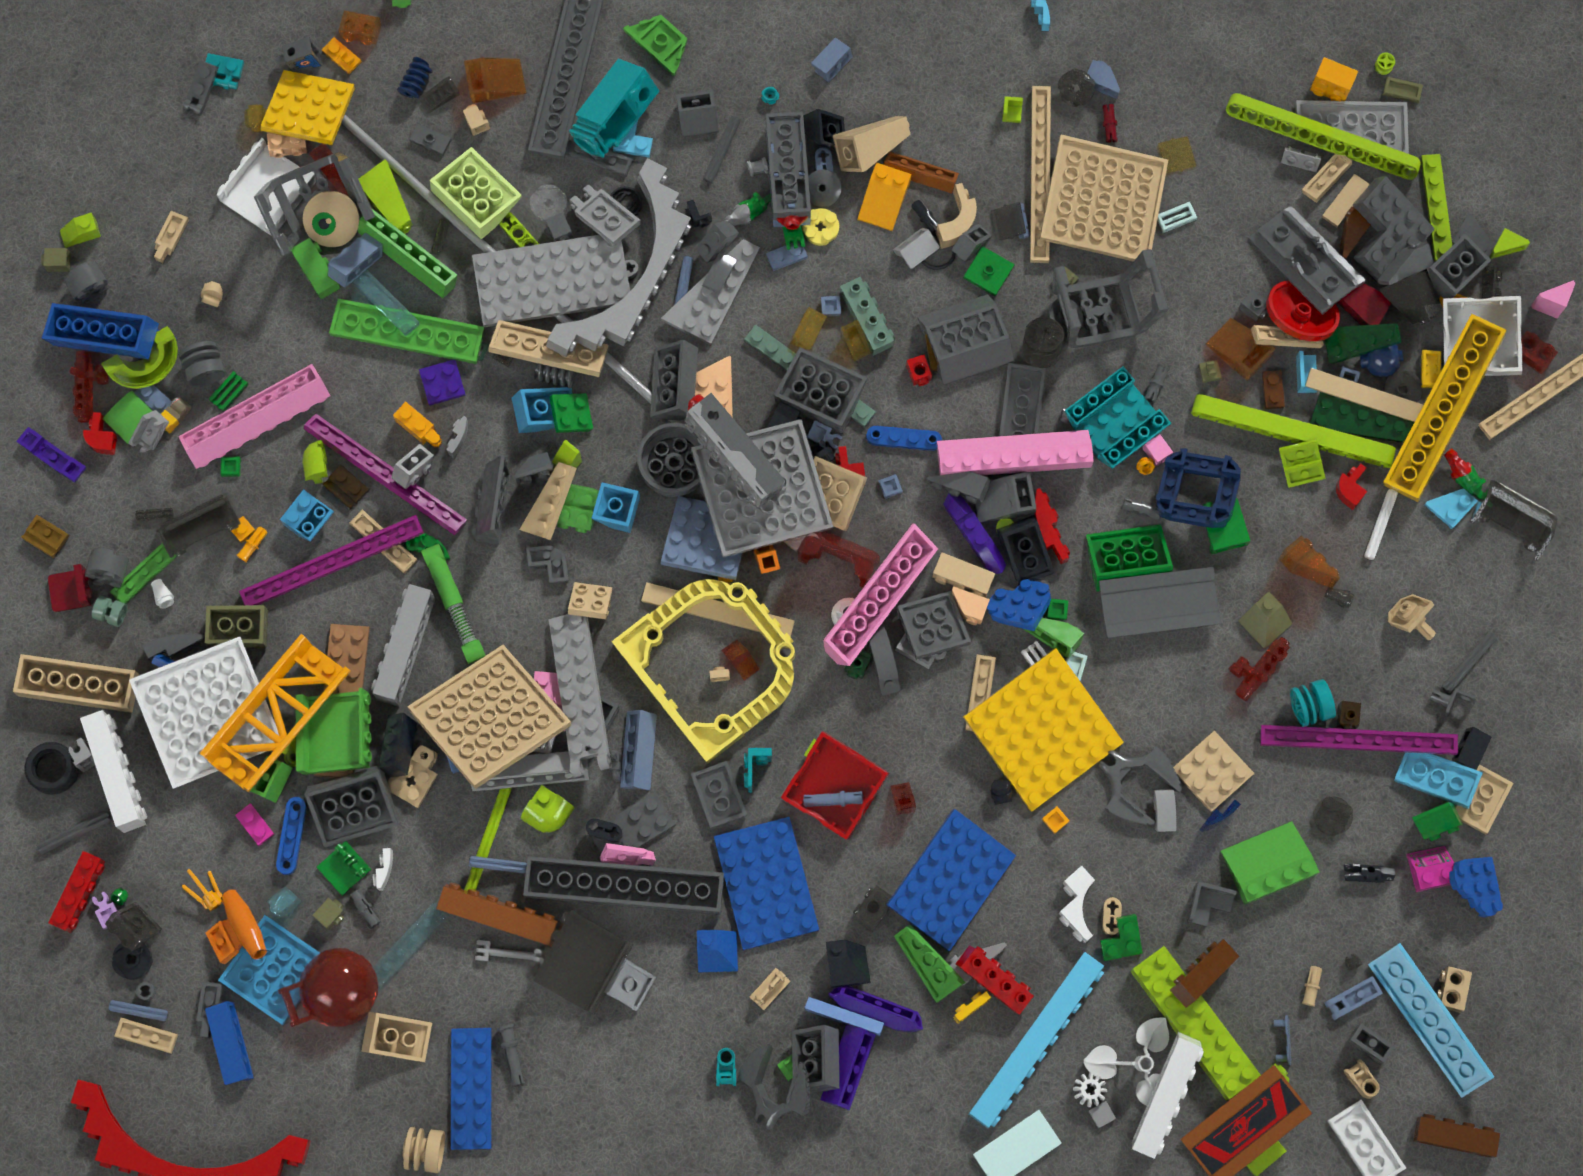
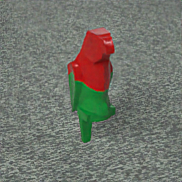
(1464, 474)

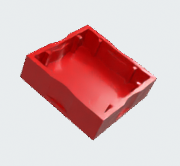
(833, 769)

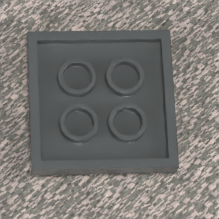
(933, 625)

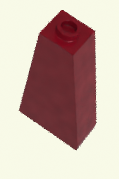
(1365, 305)

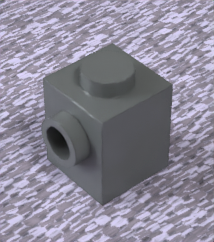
(1254, 306)

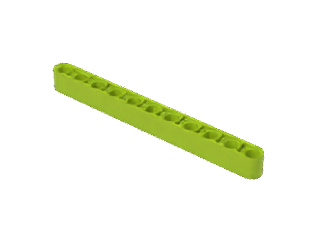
(1314, 137)
(1294, 430)

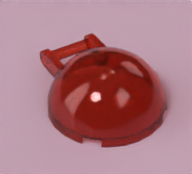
(334, 989)

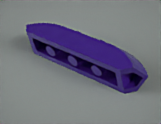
(974, 533)
(879, 1009)

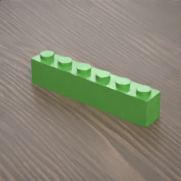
(409, 255)

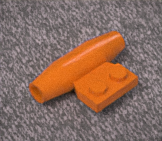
(236, 931)

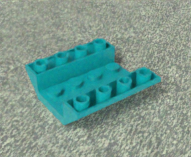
(1116, 418)

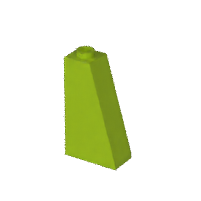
(385, 196)

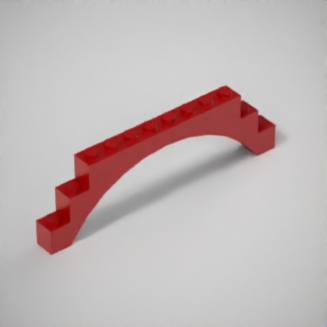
(122, 1151)

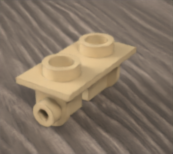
(770, 988)

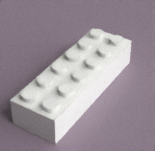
(113, 771)
(1166, 1095)

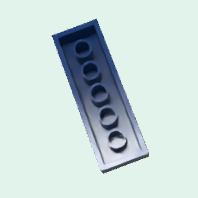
(100, 330)

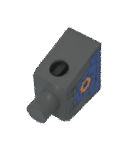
(300, 55)

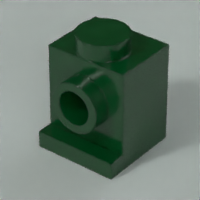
(858, 672)

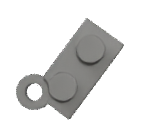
(905, 649)

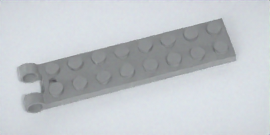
(579, 691)

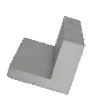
(917, 247)

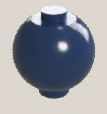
(1383, 361)

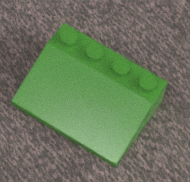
(1269, 862)

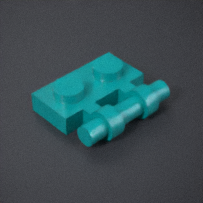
(228, 67)

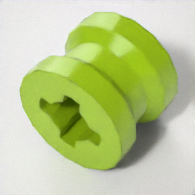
(1388, 61)

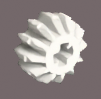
(1083, 1086)

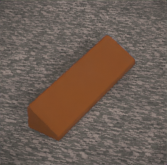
(923, 172)

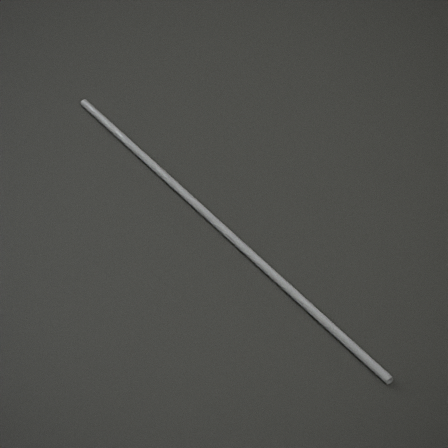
(480, 243)

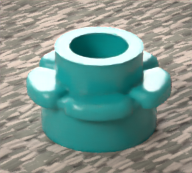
(770, 91)

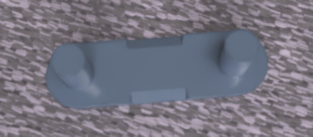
(1281, 1023)

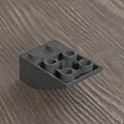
(1008, 499)

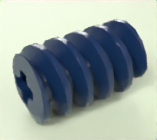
(415, 74)

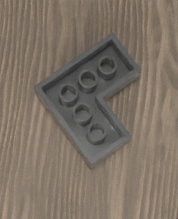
(1395, 224)

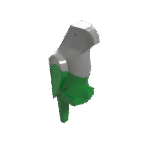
(748, 210)

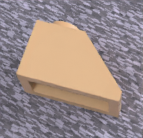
(971, 606)

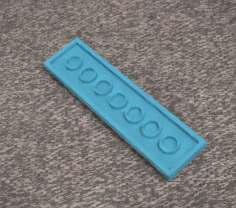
(1431, 1020)

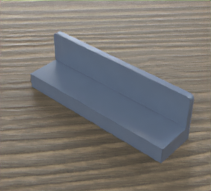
(638, 750)

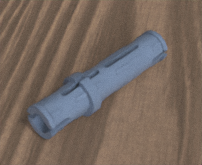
(833, 799)

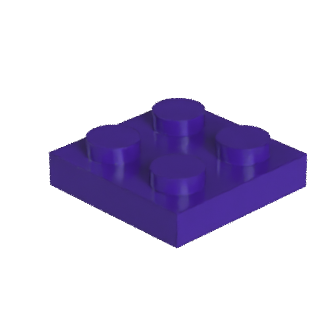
(442, 382)

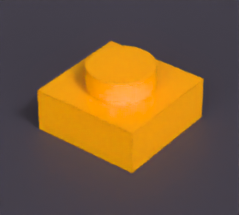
(244, 530)
(1055, 820)

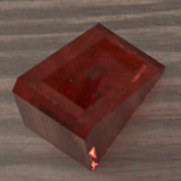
(740, 659)
(903, 798)

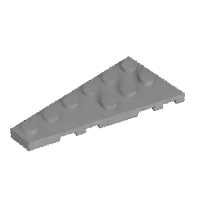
(702, 310)

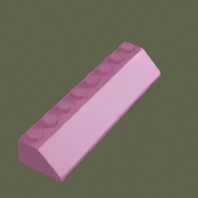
(254, 416)
(1016, 453)
(879, 596)

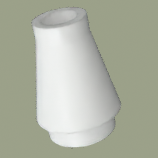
(162, 595)

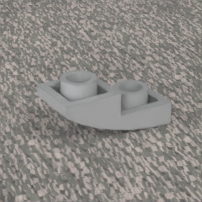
(460, 431)
(1165, 810)

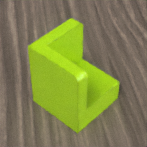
(1012, 109)

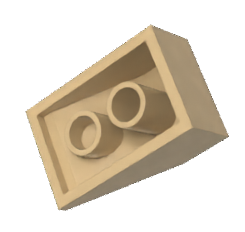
(396, 1037)

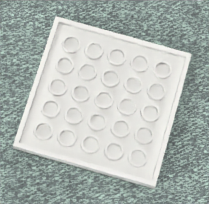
(192, 701)

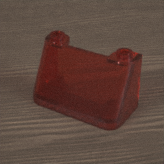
(864, 559)

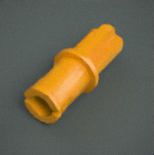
(252, 544)

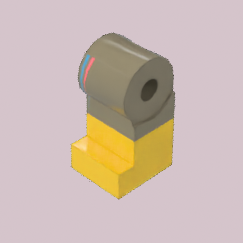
(175, 413)

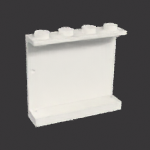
(251, 176)

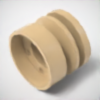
(423, 1149)

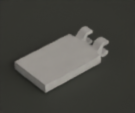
(604, 215)

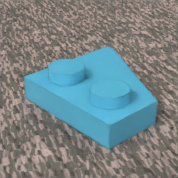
(1452, 506)

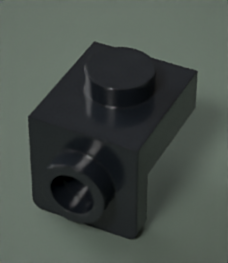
(692, 212)

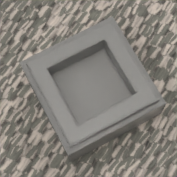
(1102, 1114)

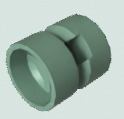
(106, 609)

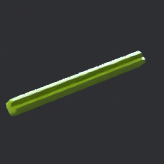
(489, 836)

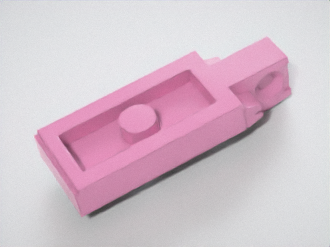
(626, 855)

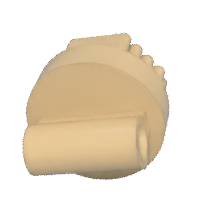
(211, 293)

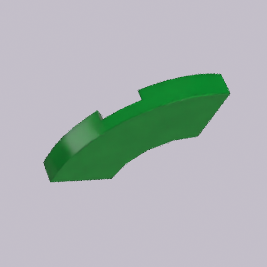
(423, 542)

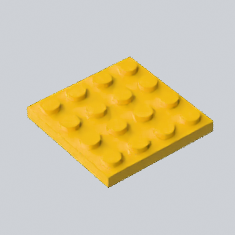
(307, 107)

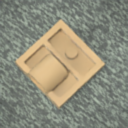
(590, 600)

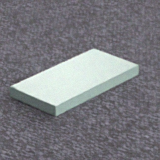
(1018, 1147)

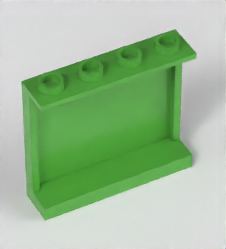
(336, 734)

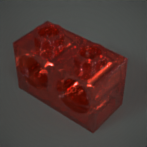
(1531, 356)

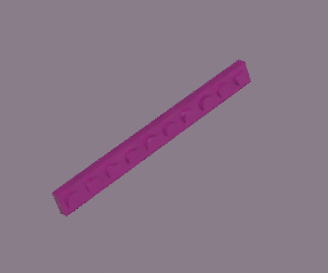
(383, 472)
(332, 561)
(1359, 739)

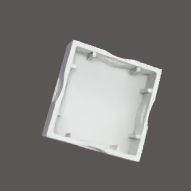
(1497, 310)

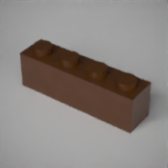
(1204, 972)
(1456, 1137)

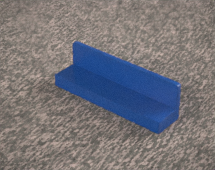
(229, 1043)

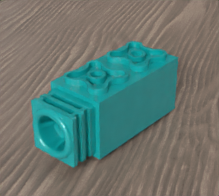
(613, 108)

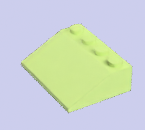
(475, 192)

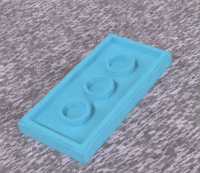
(1439, 777)

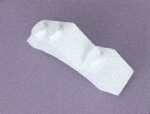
(1072, 914)

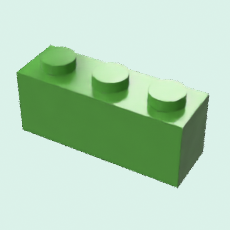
(315, 267)

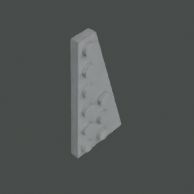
(1374, 121)

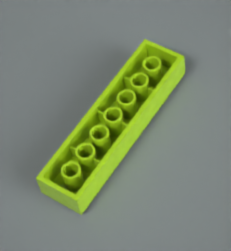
(1222, 1056)

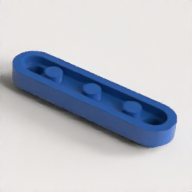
(903, 438)
(291, 835)

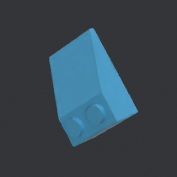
(534, 408)

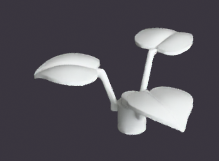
(1153, 1036)

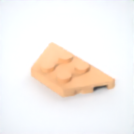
(718, 381)

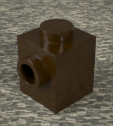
(1348, 715)

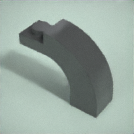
(884, 662)

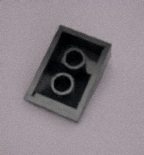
(1025, 550)

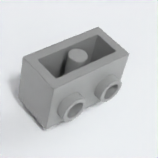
(412, 466)

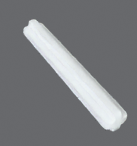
(1380, 524)

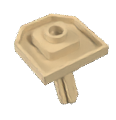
(1410, 614)

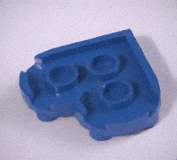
(1022, 606)
(1478, 883)

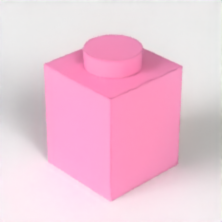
(1157, 450)

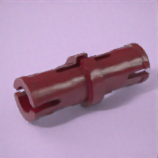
(1110, 123)

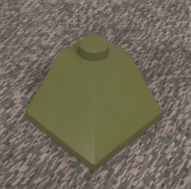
(1266, 620)

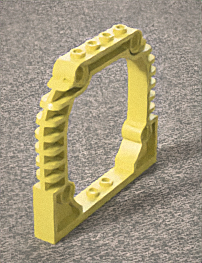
(708, 737)

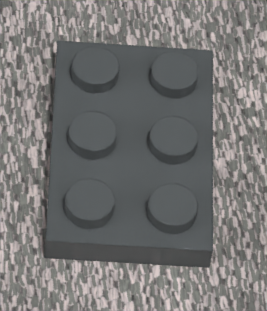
(718, 795)

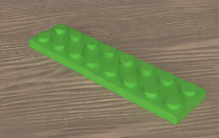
(432, 337)

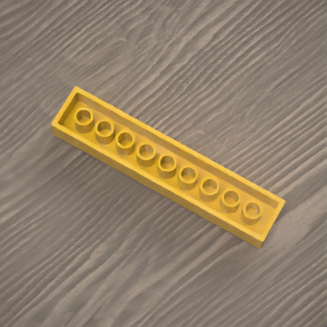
(1444, 407)

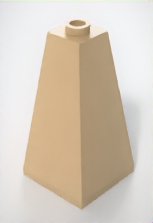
(867, 144)

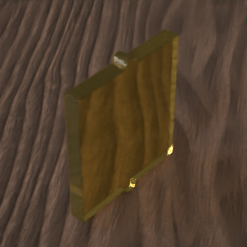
(1178, 154)

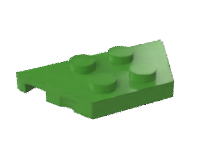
(660, 41)

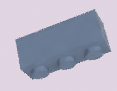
(355, 260)

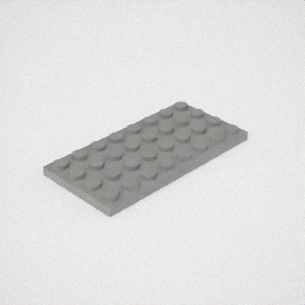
(550, 279)

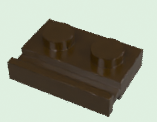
(345, 487)

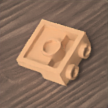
(284, 145)

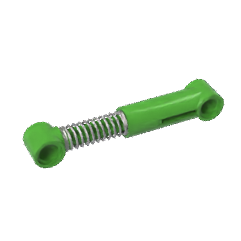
(452, 601)

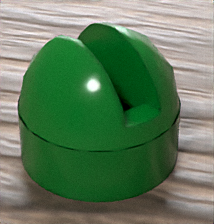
(119, 896)

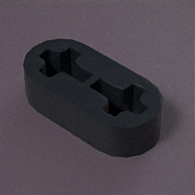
(605, 826)

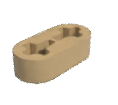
(1106, 915)

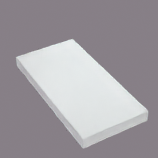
(1366, 1142)

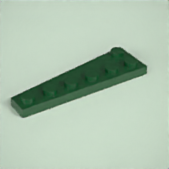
(1358, 420)

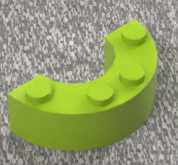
(145, 371)

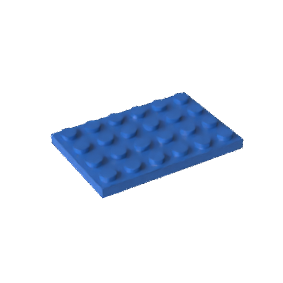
(951, 880)
(766, 883)

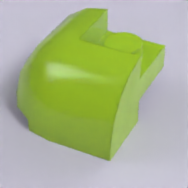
(315, 462)
(546, 811)

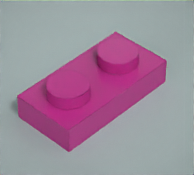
(254, 824)

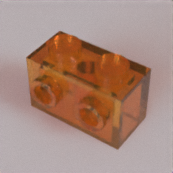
(360, 28)

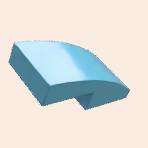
(1041, 9)

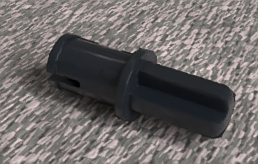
(925, 215)

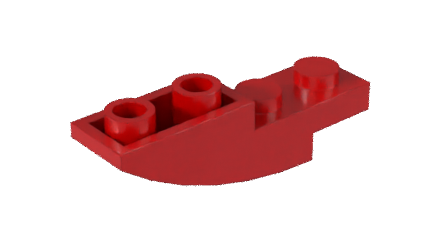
(1047, 520)

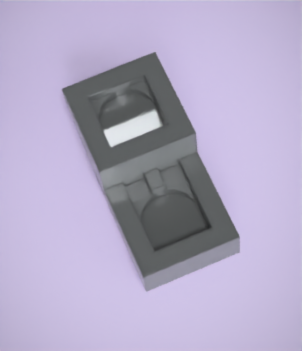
(719, 272)

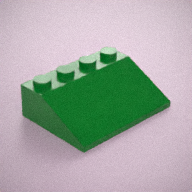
(1128, 553)

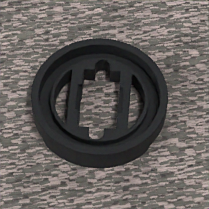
(627, 191)

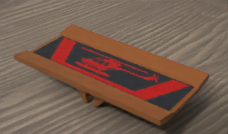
(1247, 1125)

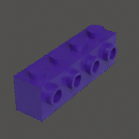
(852, 1060)

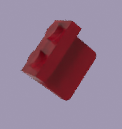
(70, 589)

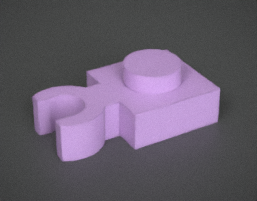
(105, 909)

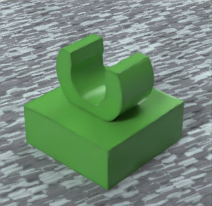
(786, 1067)

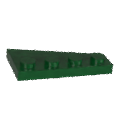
(1355, 341)

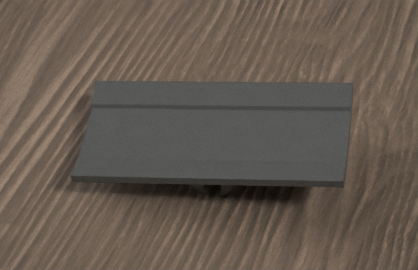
(1306, 259)
(1159, 602)

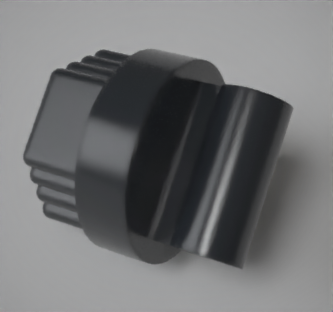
(820, 450)
(1001, 791)

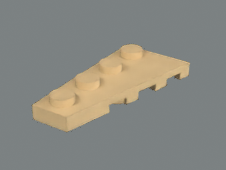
(548, 506)

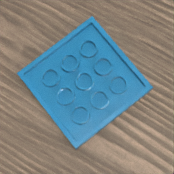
(261, 978)

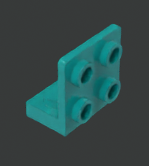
(758, 755)

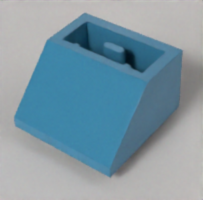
(306, 516)

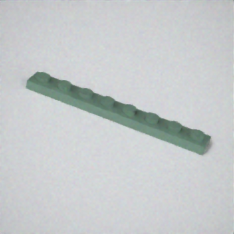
(784, 356)

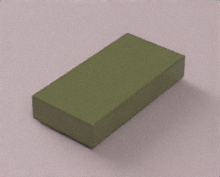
(1402, 89)

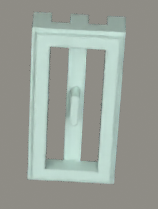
(1177, 224)

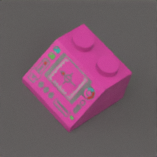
(1430, 868)

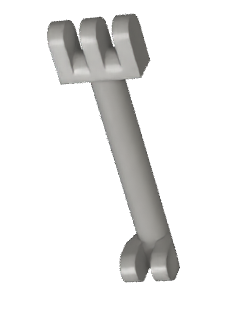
(487, 951)

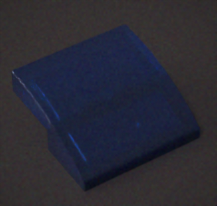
(1218, 818)

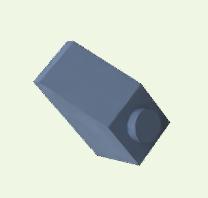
(1104, 79)

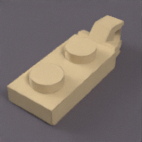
(169, 235)

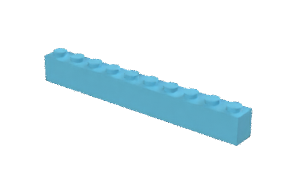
(1036, 1040)

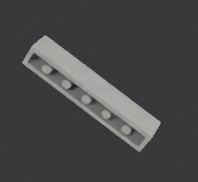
(536, 770)

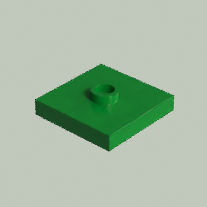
(988, 271)

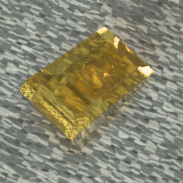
(855, 340)

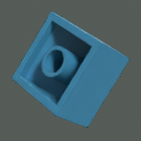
(616, 507)

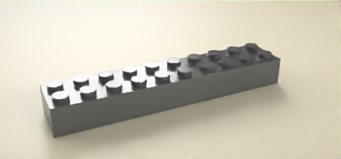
(623, 885)

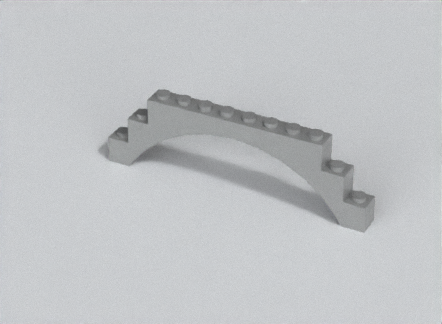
(619, 320)

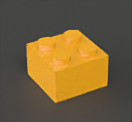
(1333, 80)

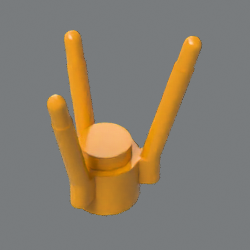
(211, 899)

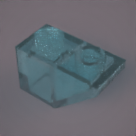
(284, 903)

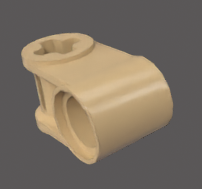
(1361, 1078)

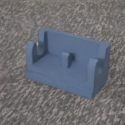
(832, 59)

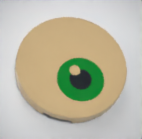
(331, 218)

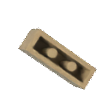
(963, 575)

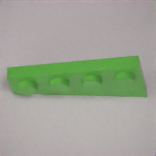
(930, 966)

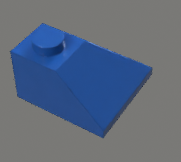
(717, 951)

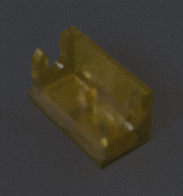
(808, 329)

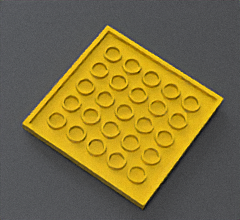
(1043, 729)

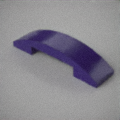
(51, 455)

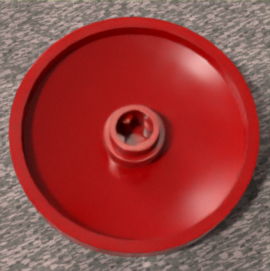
(1298, 316)

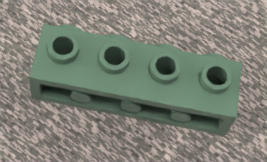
(865, 310)

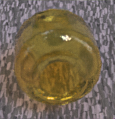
(254, 116)

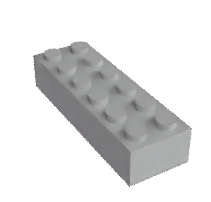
(403, 645)

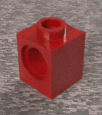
(919, 363)

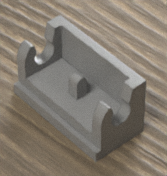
(149, 431)
(83, 759)

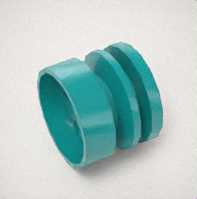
(1312, 702)

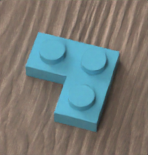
(635, 144)

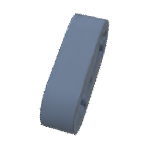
(828, 160)

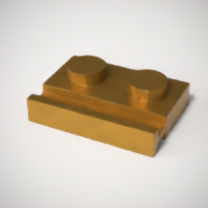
(45, 536)

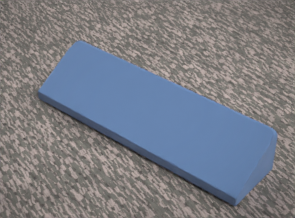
(843, 1016)

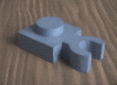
(822, 432)

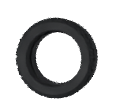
(33, 760)

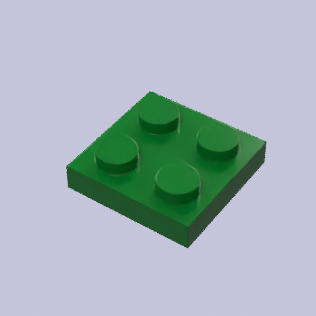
(571, 413)

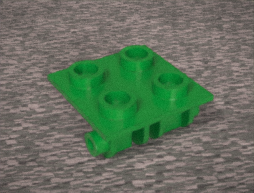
(343, 868)

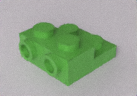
(578, 509)

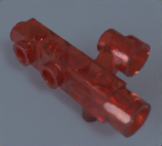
(83, 384)
(1264, 667)

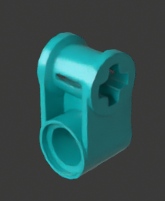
(725, 1069)

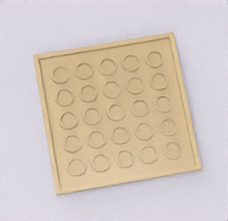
(1103, 198)
(489, 716)

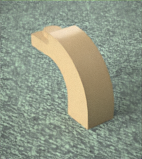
(950, 232)

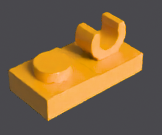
(341, 55)

